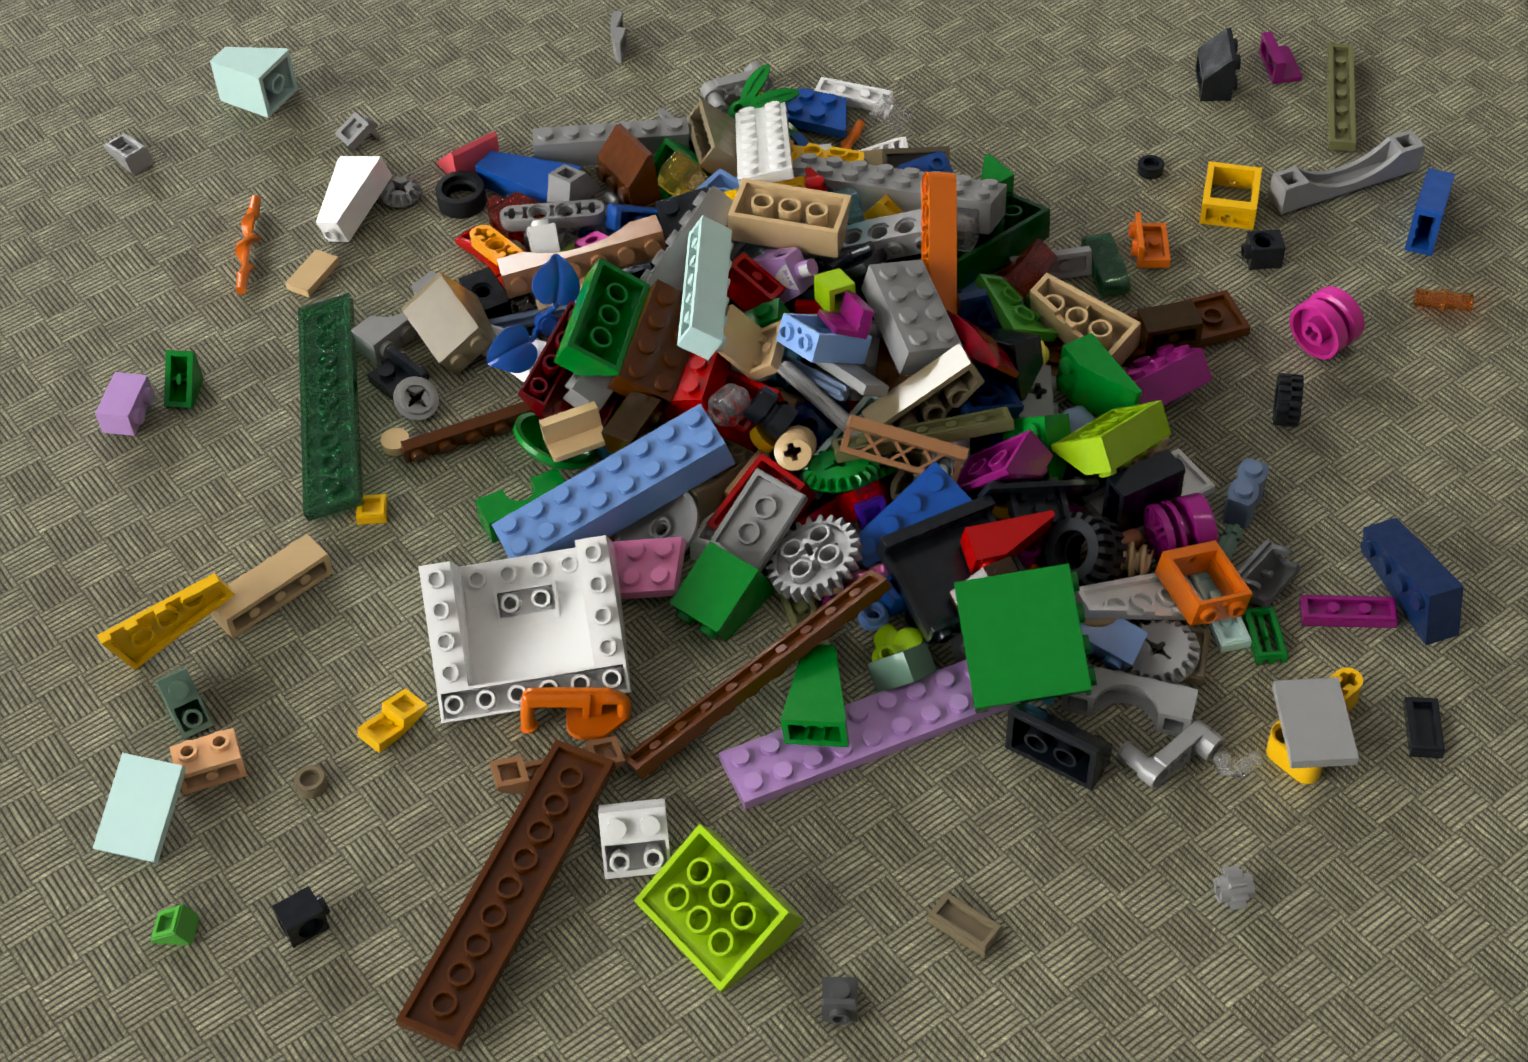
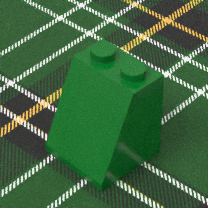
(720, 593)

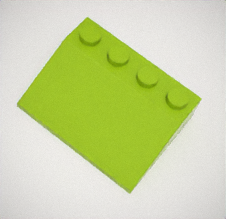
(717, 908)

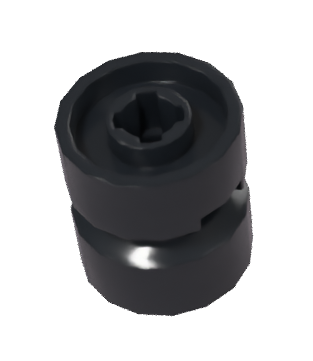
(770, 413)

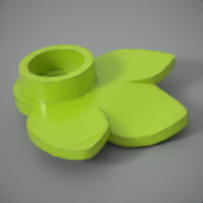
(890, 641)

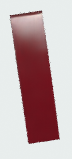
(982, 346)

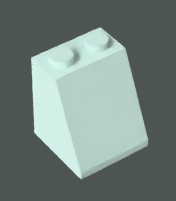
(254, 78)

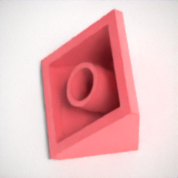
(468, 156)

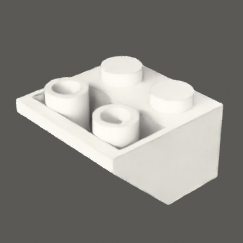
(634, 838)

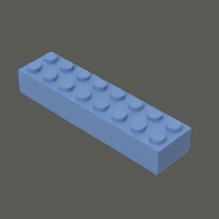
(619, 487)

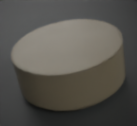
(310, 782)

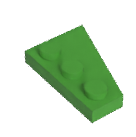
(1010, 310)

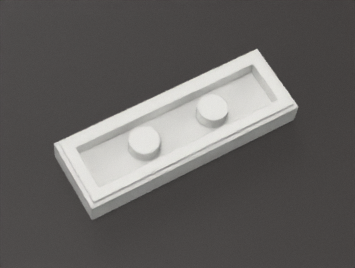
(856, 94)

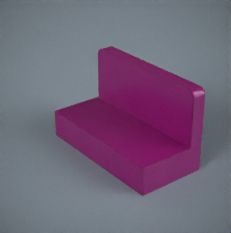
(1278, 60)
(853, 318)

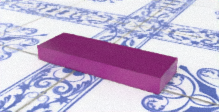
(1348, 611)

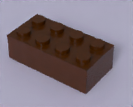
(653, 358)

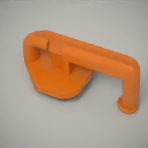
(589, 710)

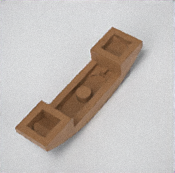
(515, 775)

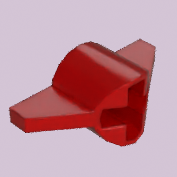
(814, 180)

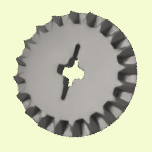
(1179, 647)

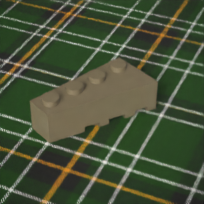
(929, 392)

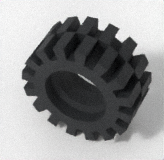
(1288, 399)

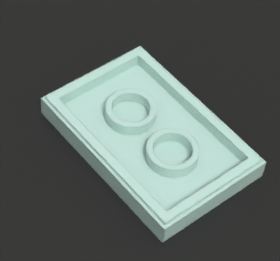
(139, 808)

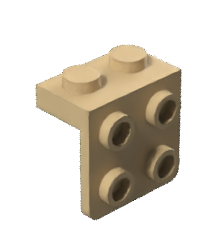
(750, 346)

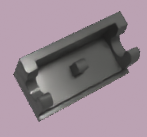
(1268, 573)

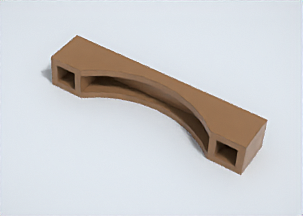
(629, 245)

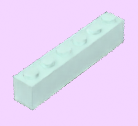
(705, 288)

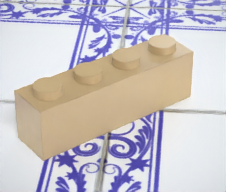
(273, 585)

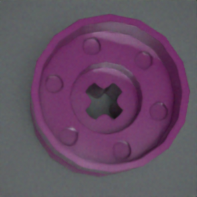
(1179, 524)

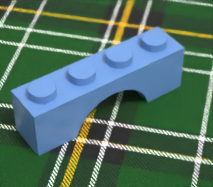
(1115, 643)

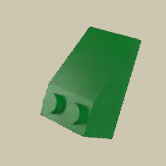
(1094, 377)

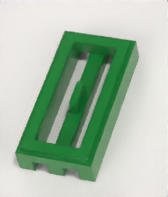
(1269, 655)

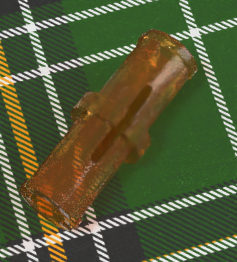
(1443, 299)

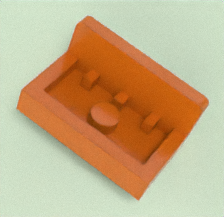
(1149, 243)

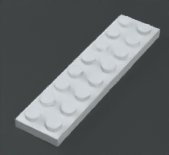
(764, 143)

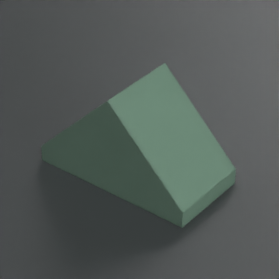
(902, 668)

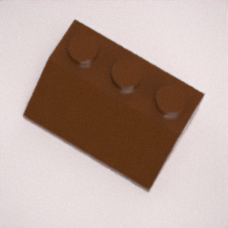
(628, 168)

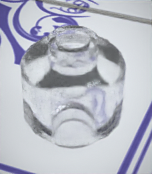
(728, 405)

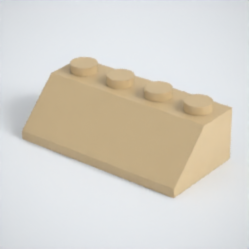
(789, 217)

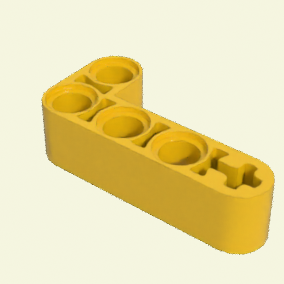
(1351, 685)

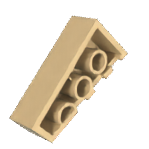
(1079, 314)

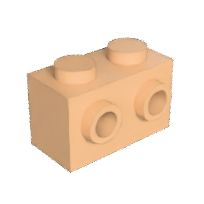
(209, 760)

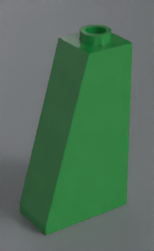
(815, 702)

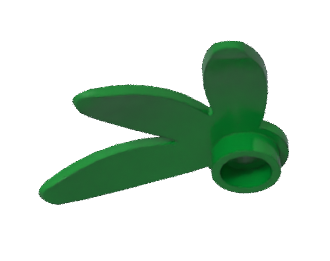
(753, 87)

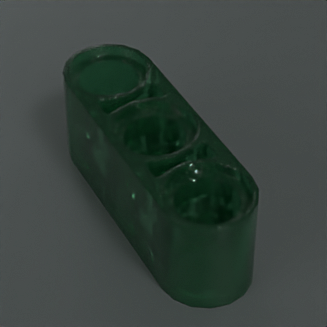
(1107, 265)

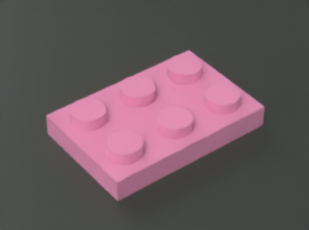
(649, 566)

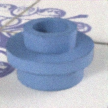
(874, 610)

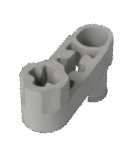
(713, 90)
(1155, 770)

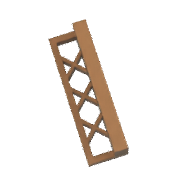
(903, 437)

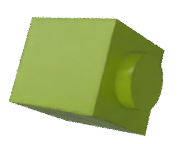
(830, 289)

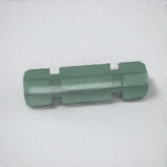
(1230, 539)

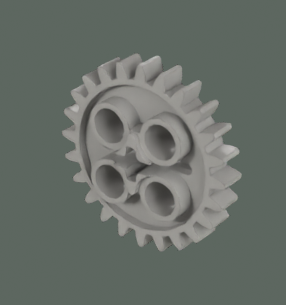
(815, 558)

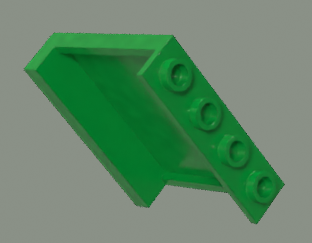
(1024, 637)

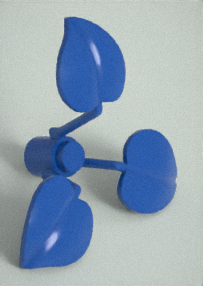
(551, 284)

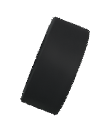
(463, 207)

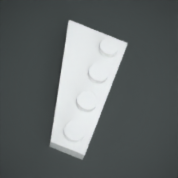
(1130, 599)

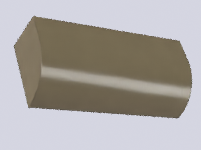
(713, 138)

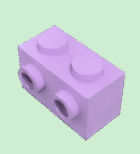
(125, 403)

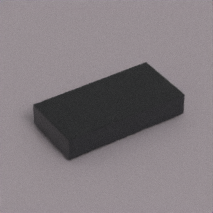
(1423, 727)

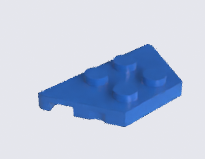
(818, 113)

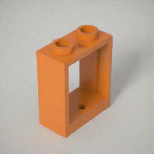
(1200, 558)

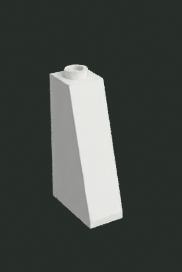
(351, 195)

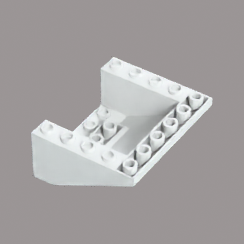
(524, 627)

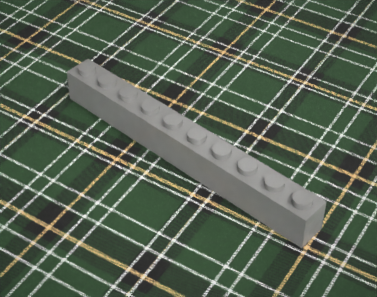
(668, 268)

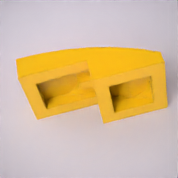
(396, 718)

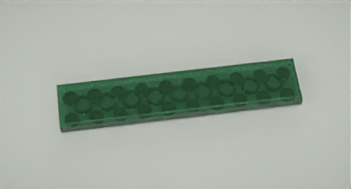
(329, 408)

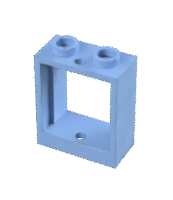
(817, 343)

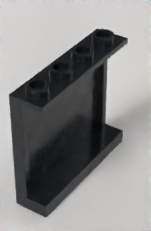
(927, 562)

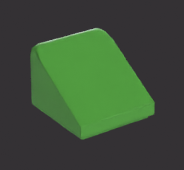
(175, 926)

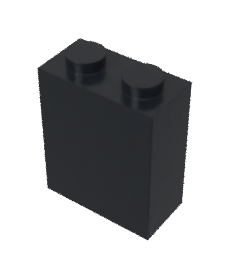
(1139, 485)

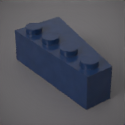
(1416, 579)

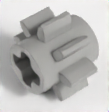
(1234, 887)

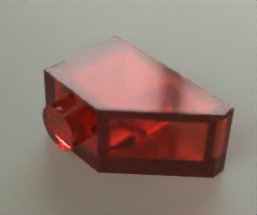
(1029, 267)

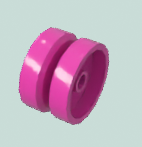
(1327, 322)

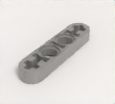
(552, 213)

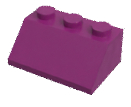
(1007, 461)

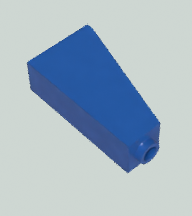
(515, 173)
(1429, 211)

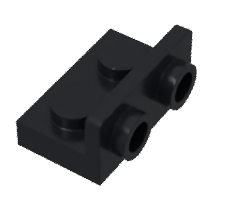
(393, 371)

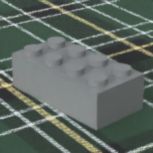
(909, 314)

